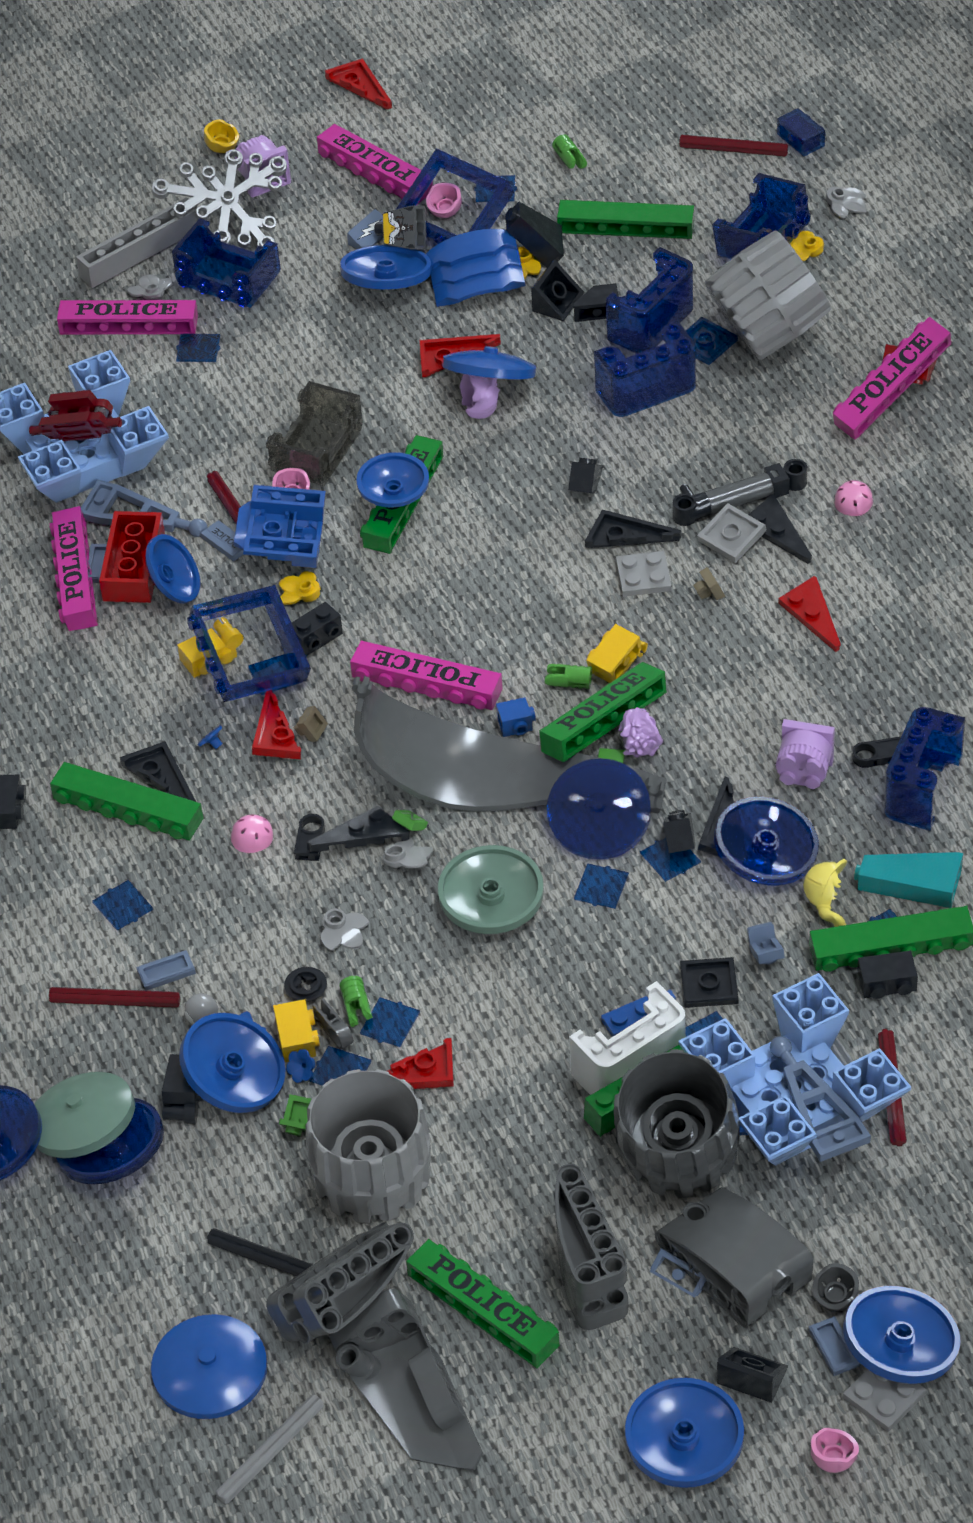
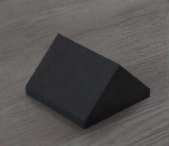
(555, 292)
(750, 1373)

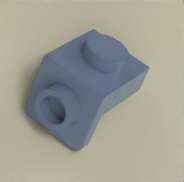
(764, 943)

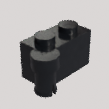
(178, 1097)

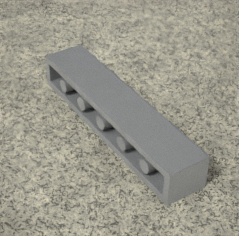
(134, 245)

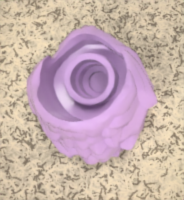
(479, 395)
(639, 733)

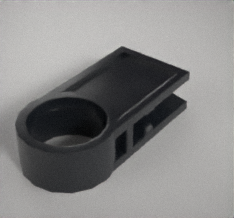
(882, 750)
(303, 836)

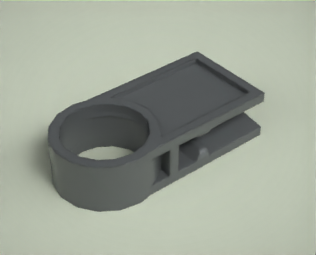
(332, 1024)

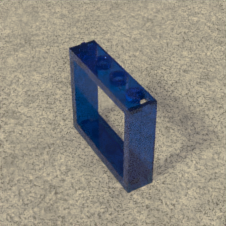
(439, 159)
(289, 641)

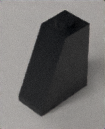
(535, 232)

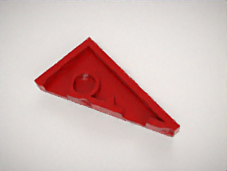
(359, 80)
(434, 349)
(809, 607)
(273, 732)
(427, 1067)

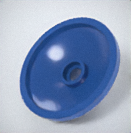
(392, 479)
(172, 569)

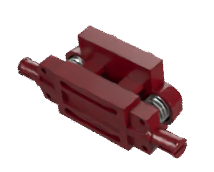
(76, 417)

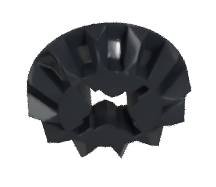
(312, 977)

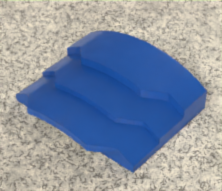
(475, 265)
(282, 524)

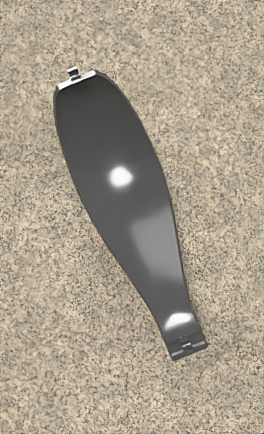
(456, 763)

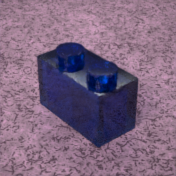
(801, 132)

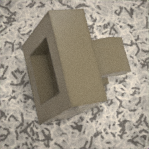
(708, 586)
(311, 724)

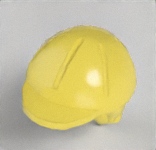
(820, 890)

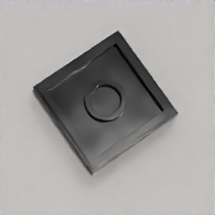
(709, 982)

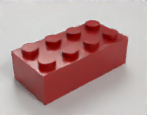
(124, 566)

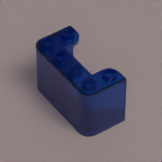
(774, 206)
(222, 268)
(638, 318)
(646, 377)
(928, 742)

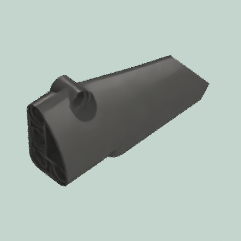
(406, 1382)

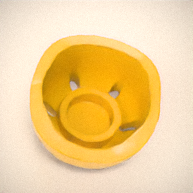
(225, 136)

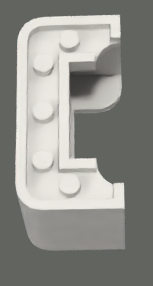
(602, 1061)

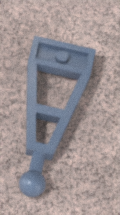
(104, 495)
(834, 1138)

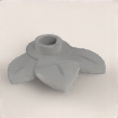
(846, 200)
(150, 287)
(407, 855)
(344, 932)

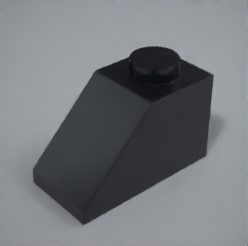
(593, 303)

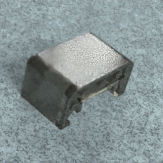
(320, 435)

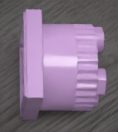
(267, 150)
(805, 753)

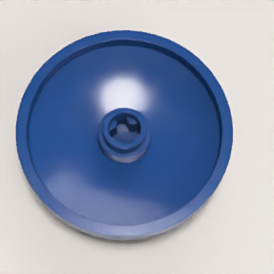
(385, 267)
(489, 364)
(232, 1062)
(901, 1334)
(209, 1366)
(684, 1432)

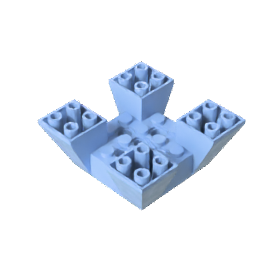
(75, 466)
(811, 1020)

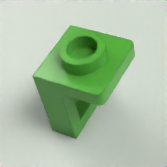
(295, 1115)

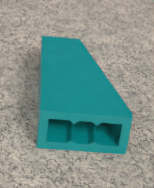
(913, 876)

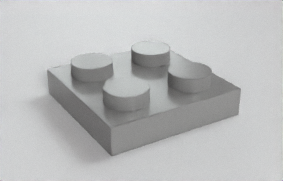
(731, 533)
(643, 573)
(883, 1399)

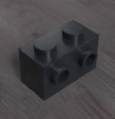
(318, 627)

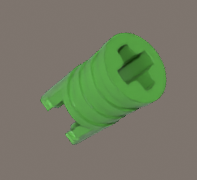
(568, 152)
(569, 676)
(355, 998)

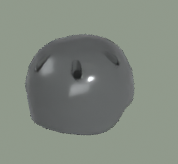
(835, 1293)

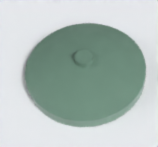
(490, 889)
(84, 1114)

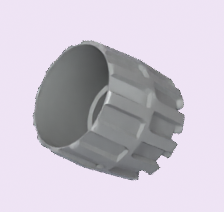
(768, 295)
(368, 1145)

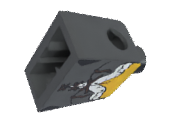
(404, 227)

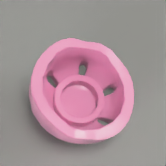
(445, 207)
(290, 477)
(853, 493)
(253, 827)
(833, 1456)

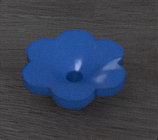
(212, 738)
(300, 1066)

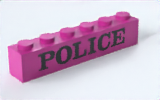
(368, 161)
(127, 317)
(891, 377)
(72, 564)
(427, 675)

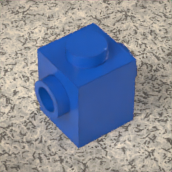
(515, 717)

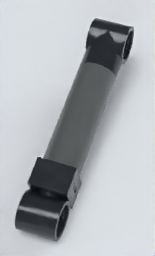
(774, 480)

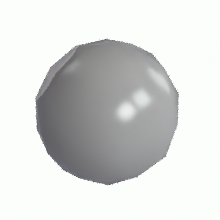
(199, 1007)

